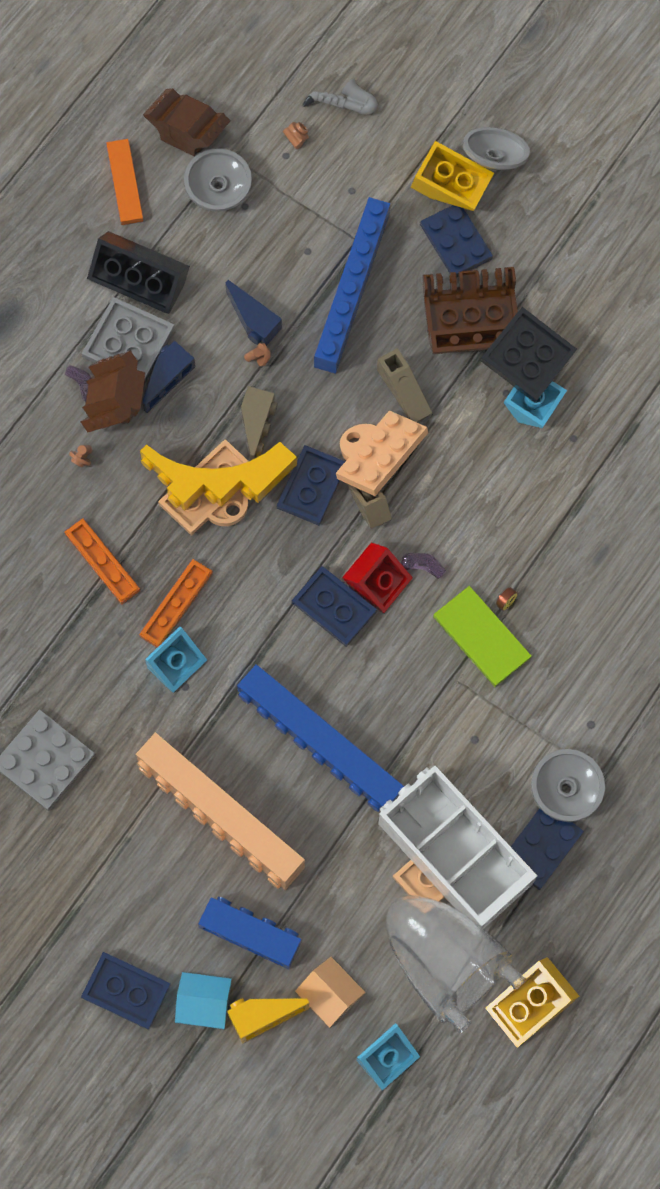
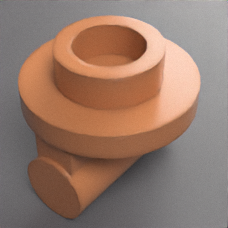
(296, 134)
(261, 354)
(80, 457)

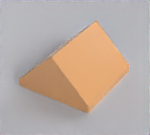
(330, 991)

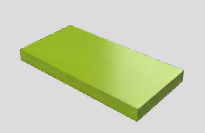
(482, 636)

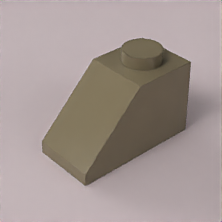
(372, 508)

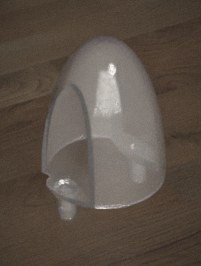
(446, 956)

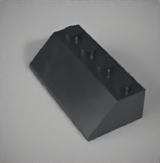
(137, 272)

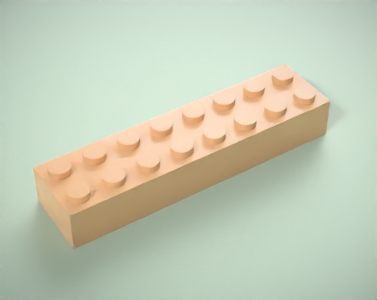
(220, 811)

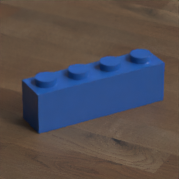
(249, 932)

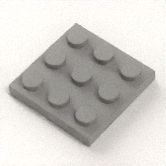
(127, 329)
(44, 760)

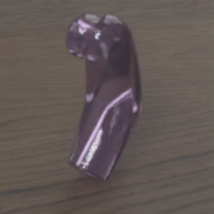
(80, 377)
(423, 561)

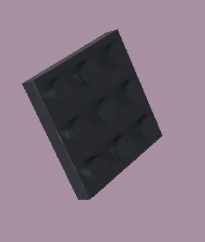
(528, 354)

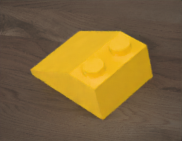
(451, 178)
(534, 1003)
(260, 1015)

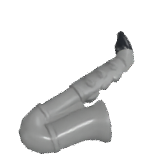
(357, 100)

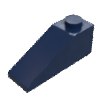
(256, 319)
(170, 369)

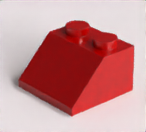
(377, 576)

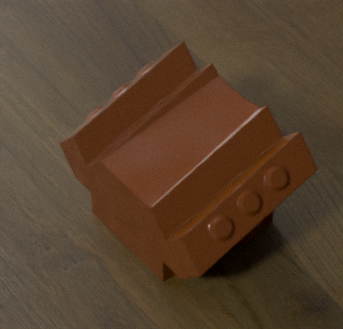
(185, 121)
(113, 392)

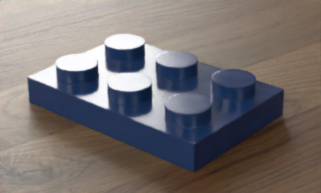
(456, 239)
(311, 485)
(334, 606)
(545, 844)
(125, 990)

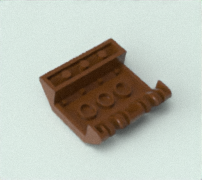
(469, 314)

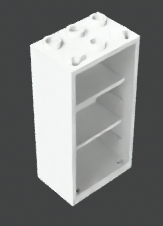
(455, 847)

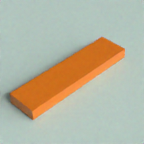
(124, 182)
(102, 561)
(176, 603)

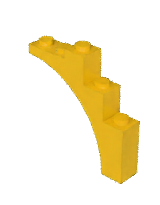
(220, 484)

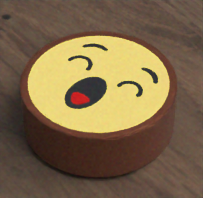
(506, 599)

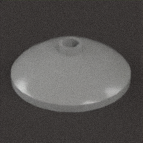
(496, 148)
(213, 169)
(575, 771)

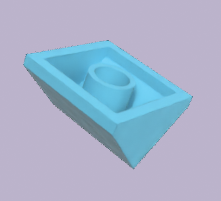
(536, 413)
(175, 660)
(202, 1000)
(388, 1057)

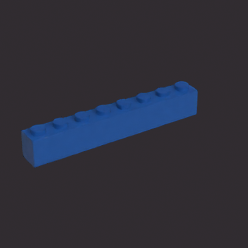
(352, 285)
(319, 738)

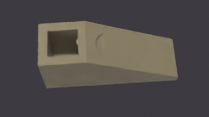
(403, 385)
(256, 412)

